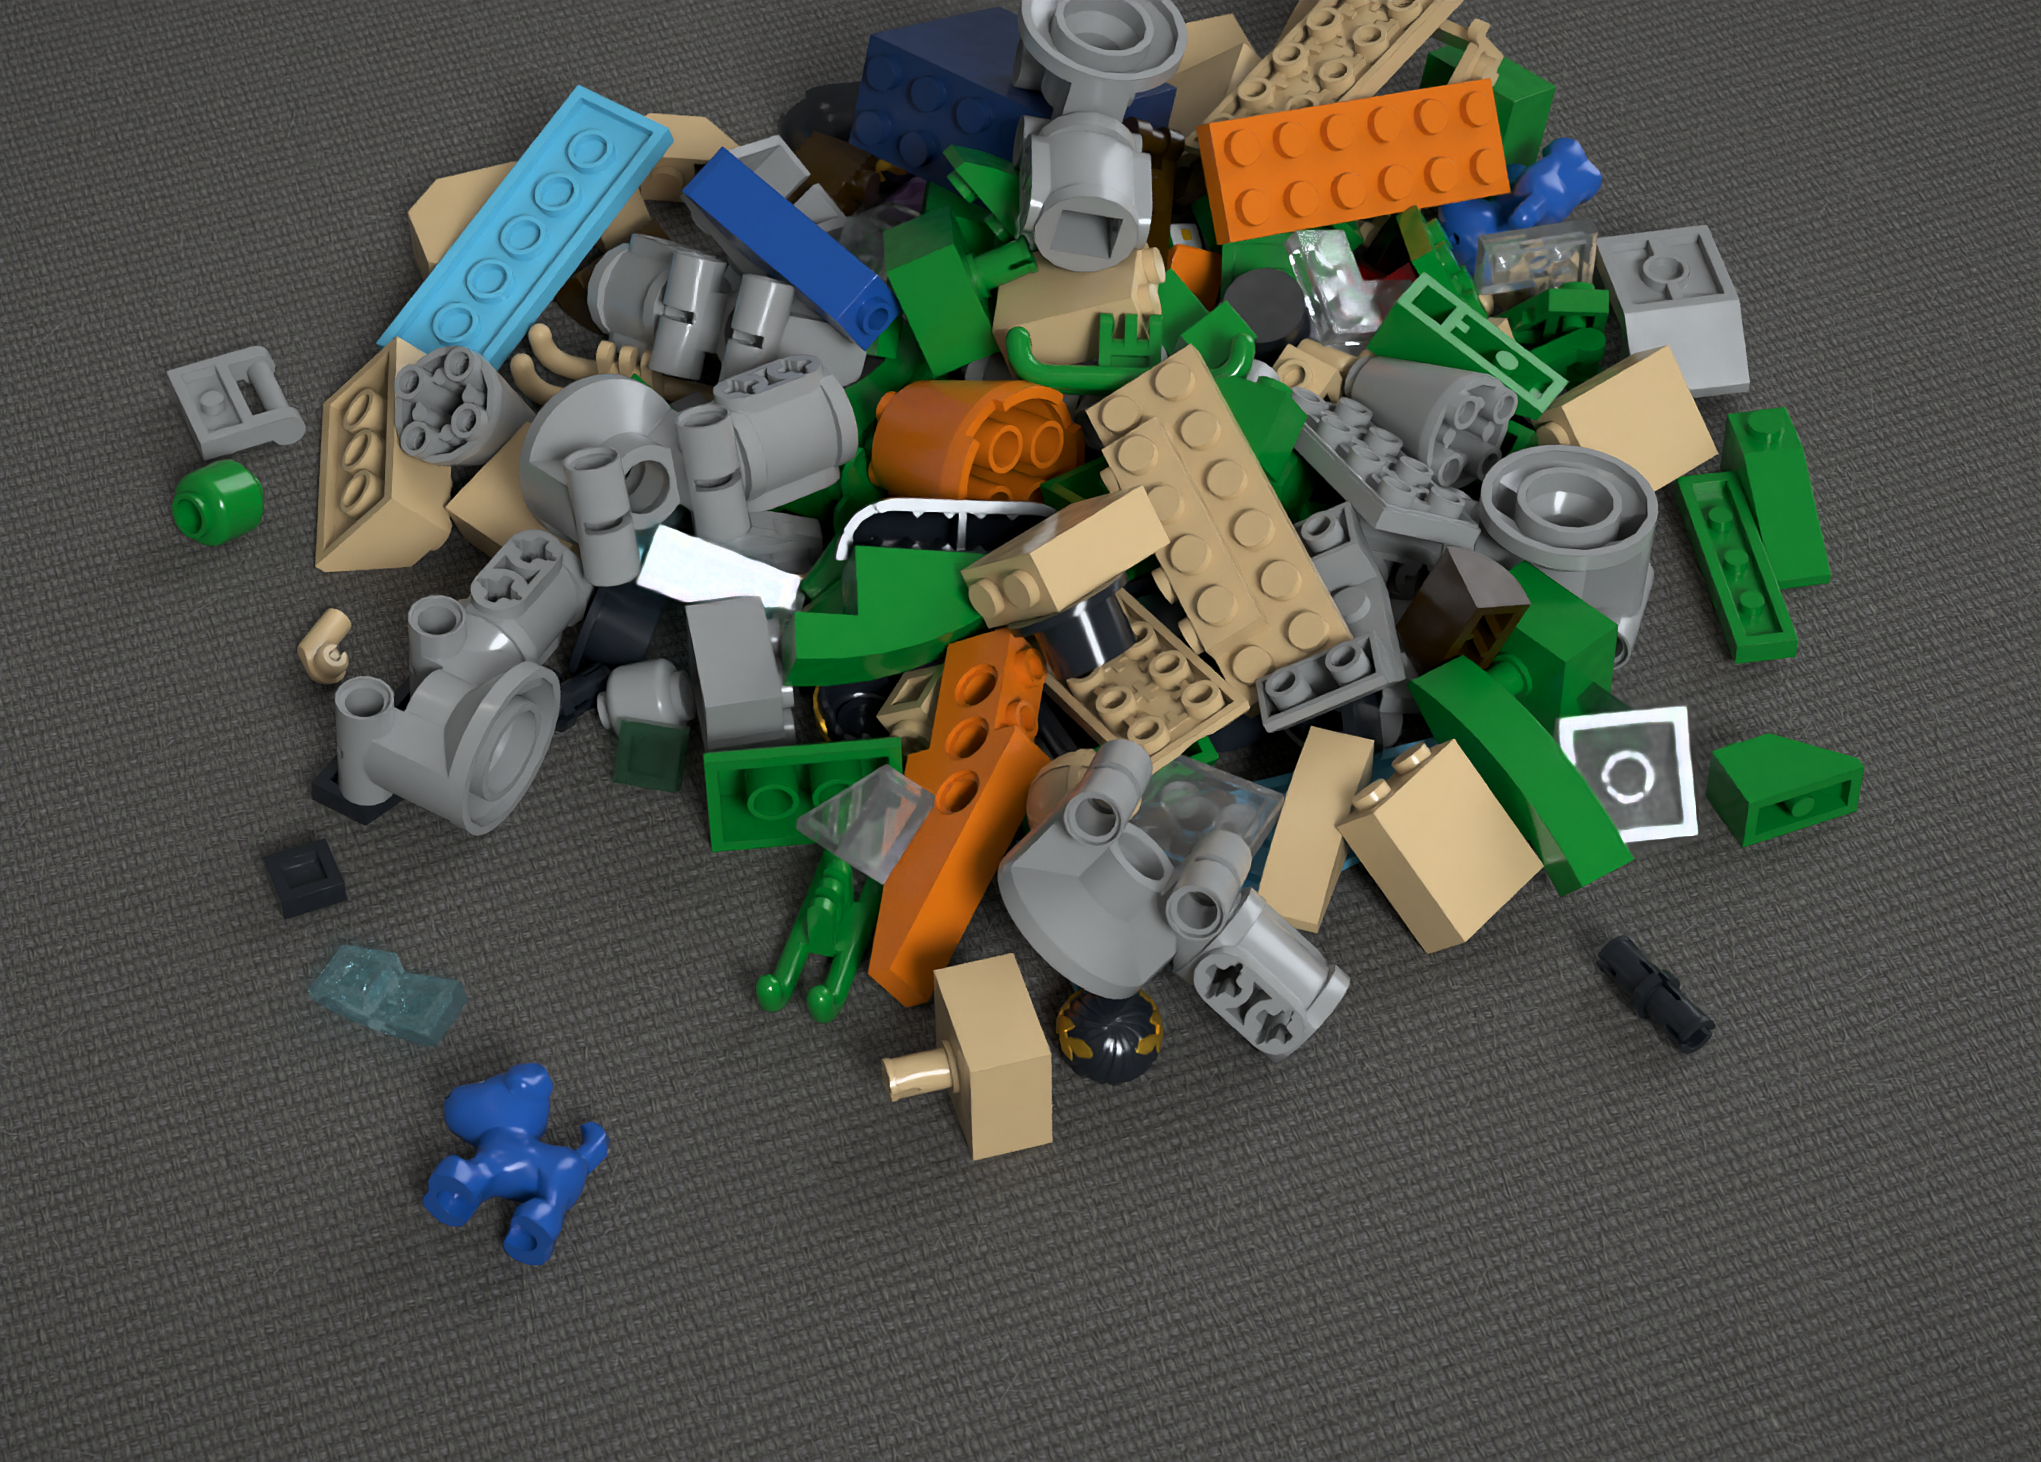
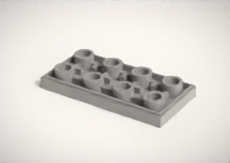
(1376, 476)

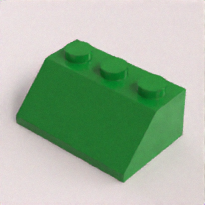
(764, 790)

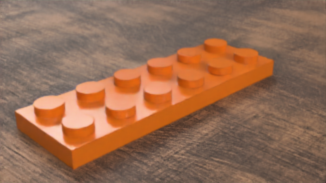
(1352, 160)

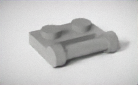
(217, 410)

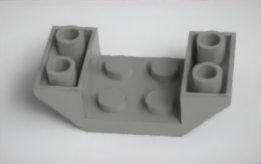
(1677, 294)
(1351, 667)

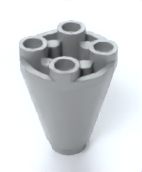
(456, 408)
(1439, 412)

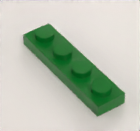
(1735, 567)

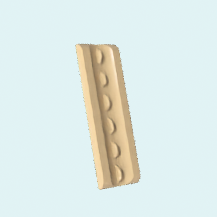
(1332, 57)
(1149, 694)

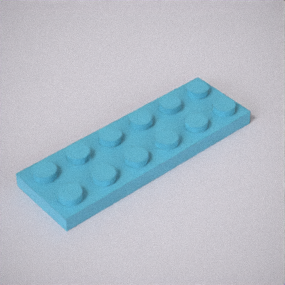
(533, 229)

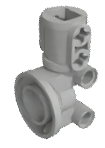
(1083, 170)
(685, 310)
(749, 450)
(1564, 512)
(477, 691)
(1116, 911)

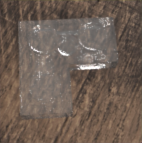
(1536, 257)
(1337, 297)

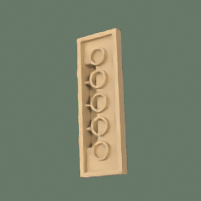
(1232, 547)

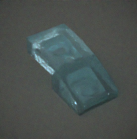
(379, 994)

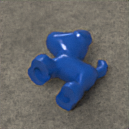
(1538, 197)
(504, 1124)

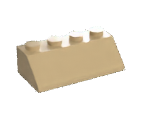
(373, 497)

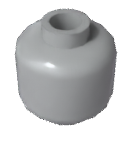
(648, 692)

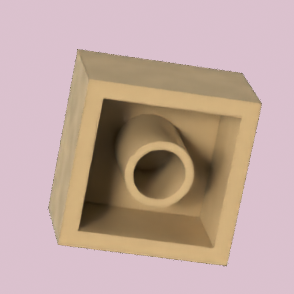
(986, 1057)

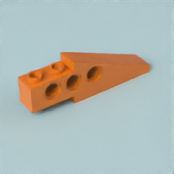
(981, 779)

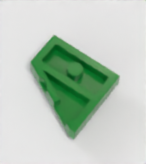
(1558, 313)

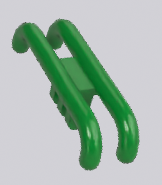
(1119, 358)
(826, 926)

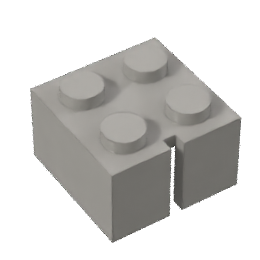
(785, 173)
(738, 675)

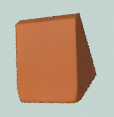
(1198, 270)

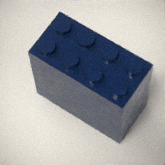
(955, 87)

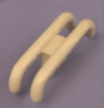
(577, 368)

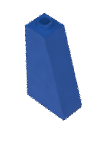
(793, 249)

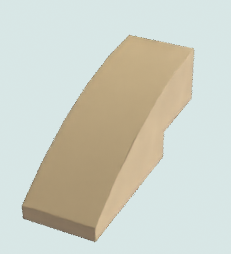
(1306, 842)

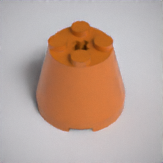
(973, 440)

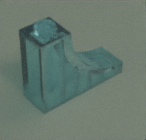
(703, 573)

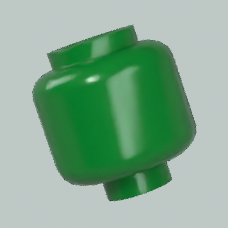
(218, 503)

